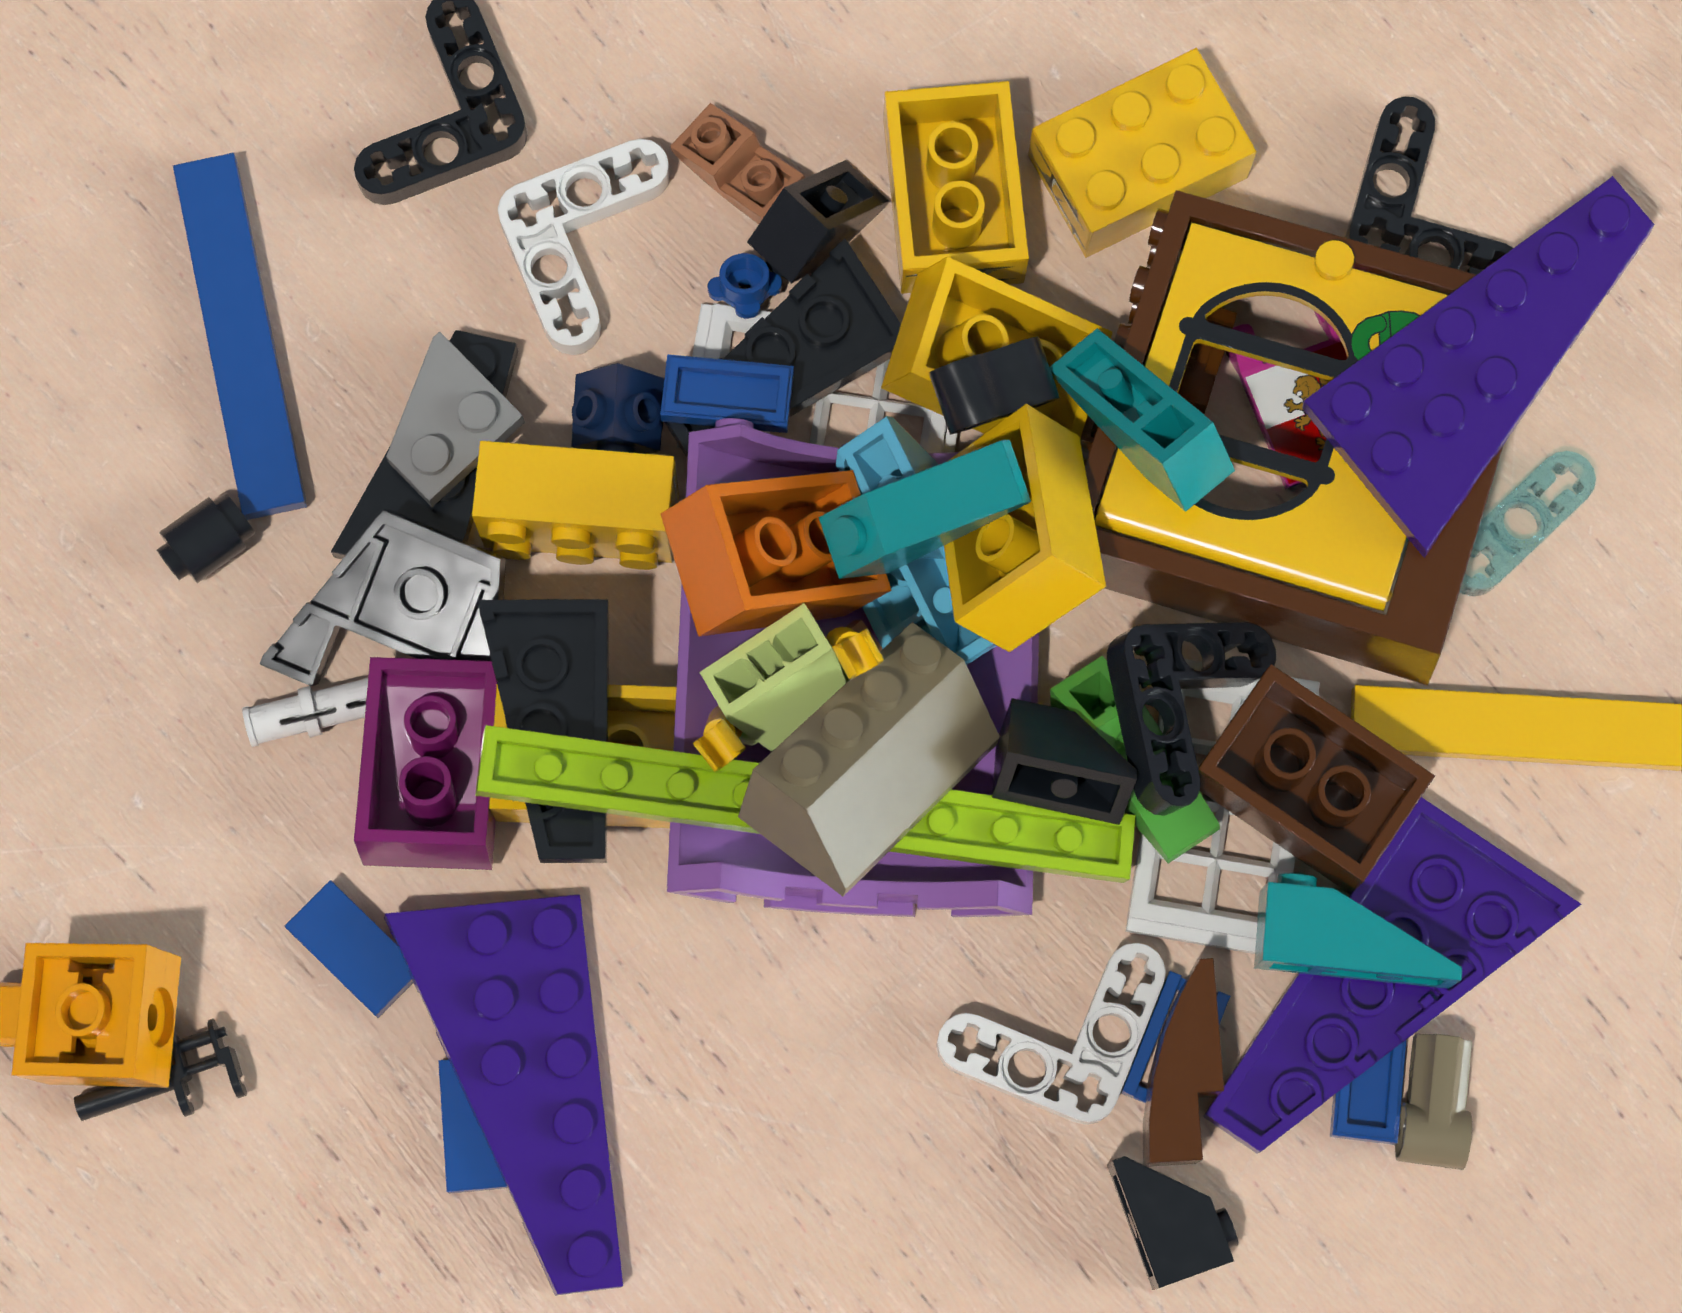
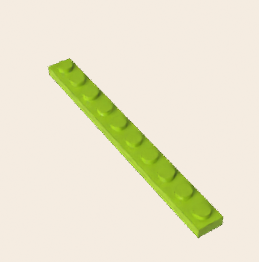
(688, 791)

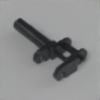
(115, 1097)

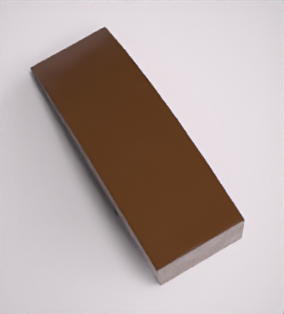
(1182, 1070)

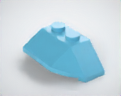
(922, 586)

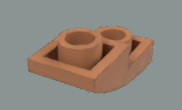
(734, 162)

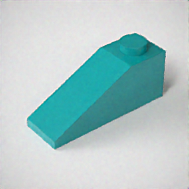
(1145, 419)
(923, 511)
(1334, 936)

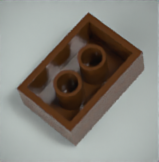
(1312, 779)

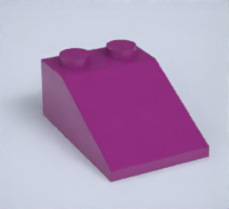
(424, 765)

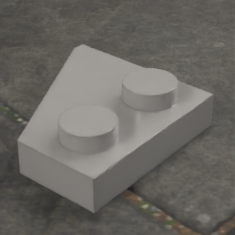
(446, 420)

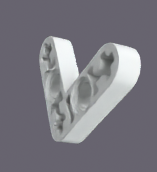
(550, 236)
(1086, 1057)

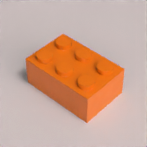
(760, 552)

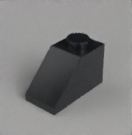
(814, 219)
(1060, 764)
(1171, 1224)

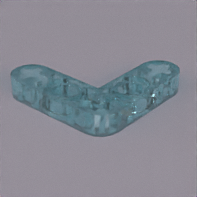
(1509, 552)

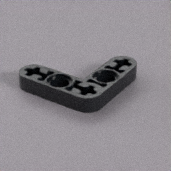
(464, 127)
(1394, 214)
(1168, 675)

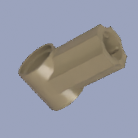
(1435, 1118)

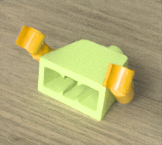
(778, 683)

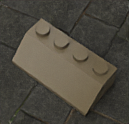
(871, 761)

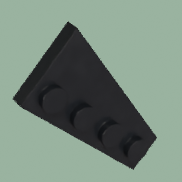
(826, 328)
(389, 490)
(554, 681)

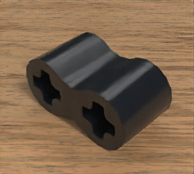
(993, 384)

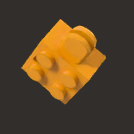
(90, 1022)

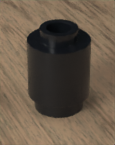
(205, 538)

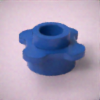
(744, 270)

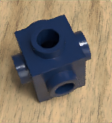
(617, 410)

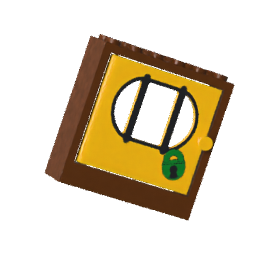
(1333, 531)

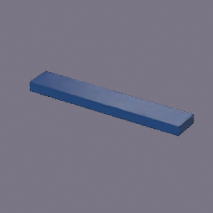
(239, 337)

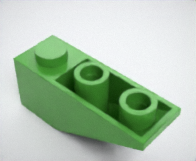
(1092, 698)

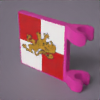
(1279, 396)

